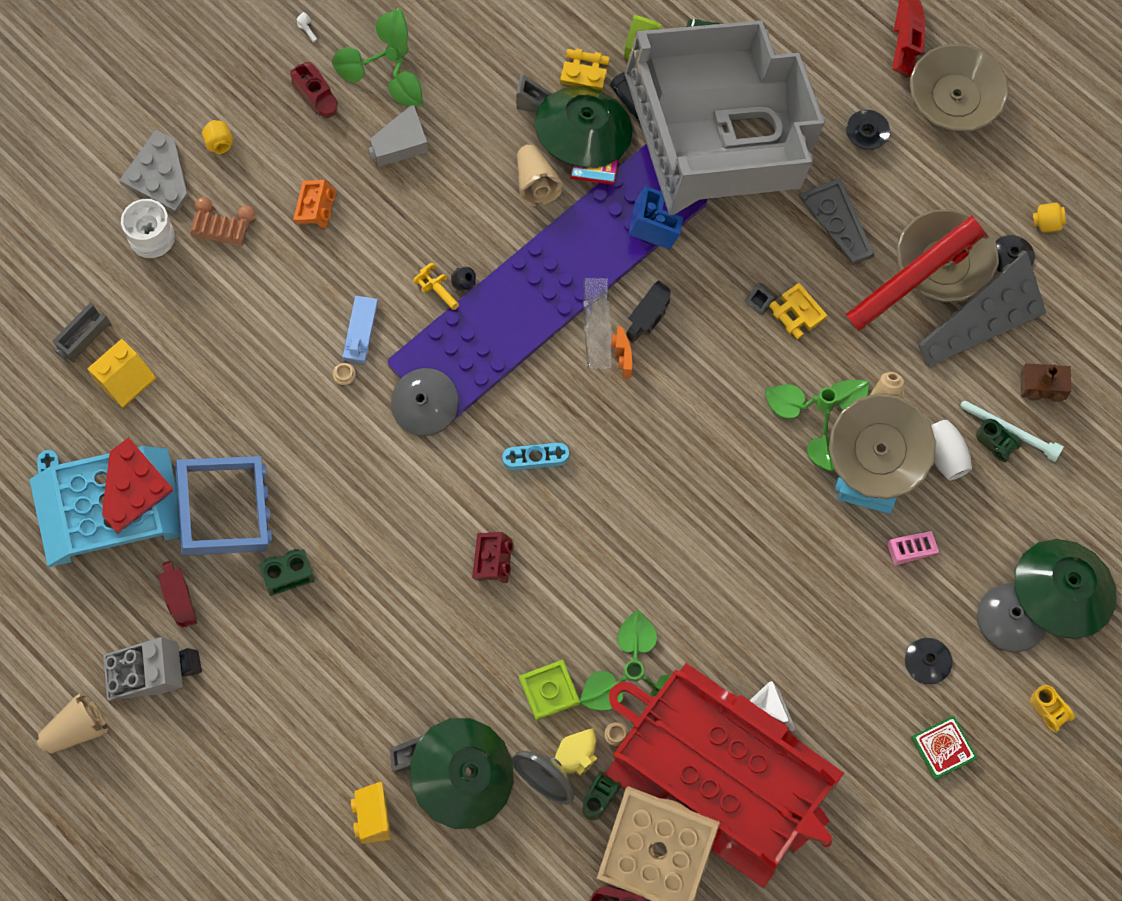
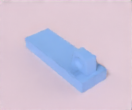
(360, 329)

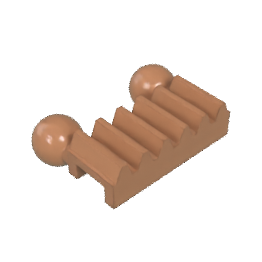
(219, 228)

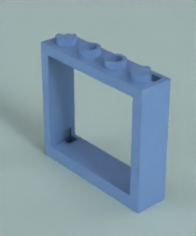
(222, 546)

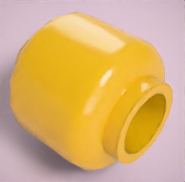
(217, 136)
(1050, 217)

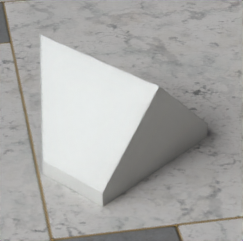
(772, 702)

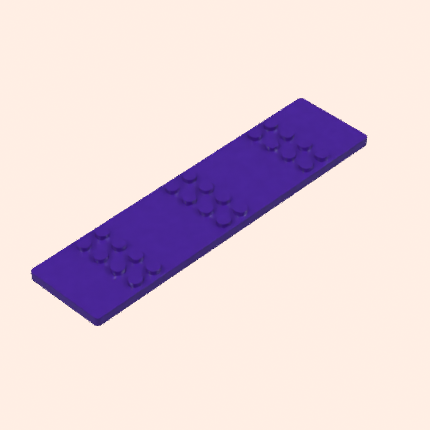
(537, 288)

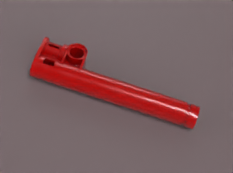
(952, 248)

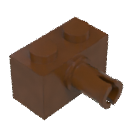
(1046, 382)

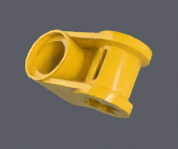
(1052, 709)

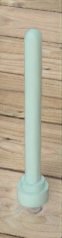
(1050, 450)

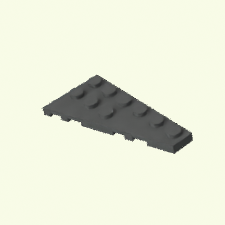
(992, 310)

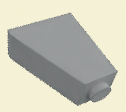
(399, 139)

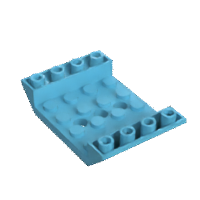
(72, 513)

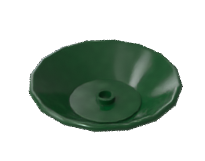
(583, 127)
(1056, 603)
(441, 779)

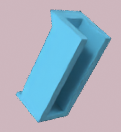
(851, 496)

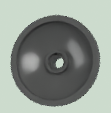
(434, 412)
(1001, 626)
(544, 775)

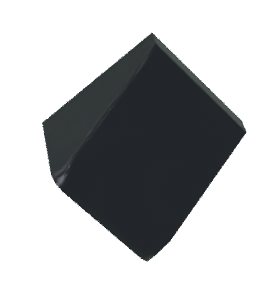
(761, 298)
(189, 662)

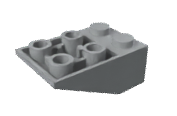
(143, 670)

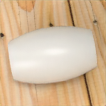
(951, 451)

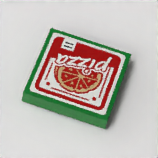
(944, 748)

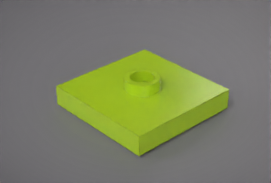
(549, 690)

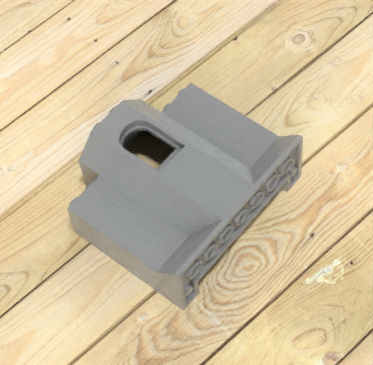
(703, 77)

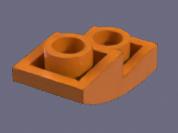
(623, 350)

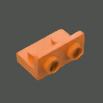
(314, 203)

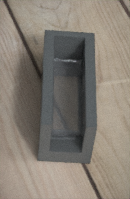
(80, 332)

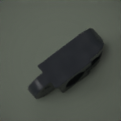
(649, 311)

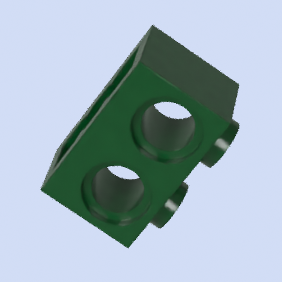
(288, 578)

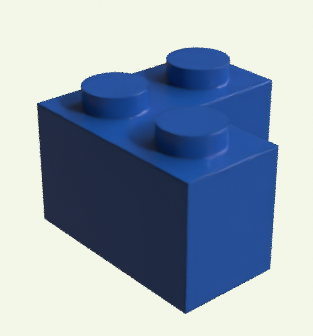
(652, 222)

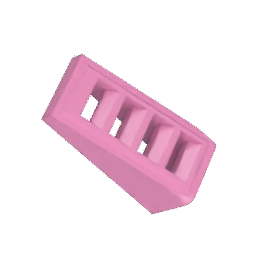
(898, 558)

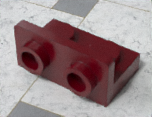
(492, 557)

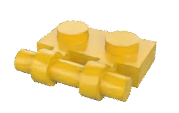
(581, 75)
(804, 308)

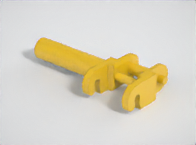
(436, 284)

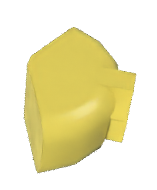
(577, 752)

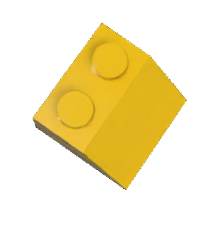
(121, 373)
(371, 814)

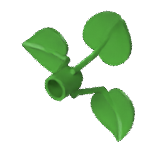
(391, 29)
(789, 399)
(634, 635)

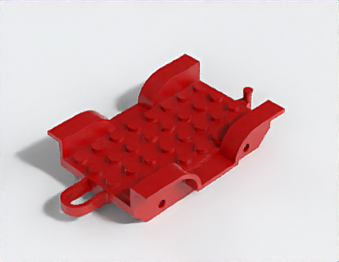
(725, 764)

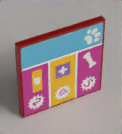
(603, 174)

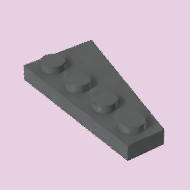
(837, 216)

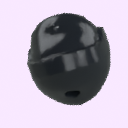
(463, 278)

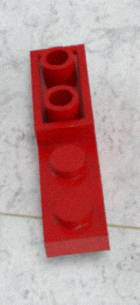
(911, 36)

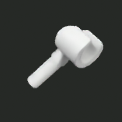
(302, 22)

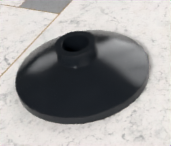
(871, 122)
(1015, 243)
(925, 671)

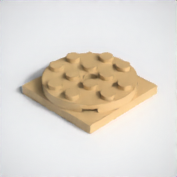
(632, 858)

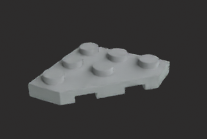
(158, 173)

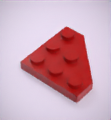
(131, 486)

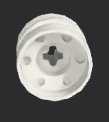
(148, 228)

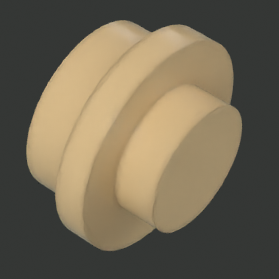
(344, 374)
(615, 734)

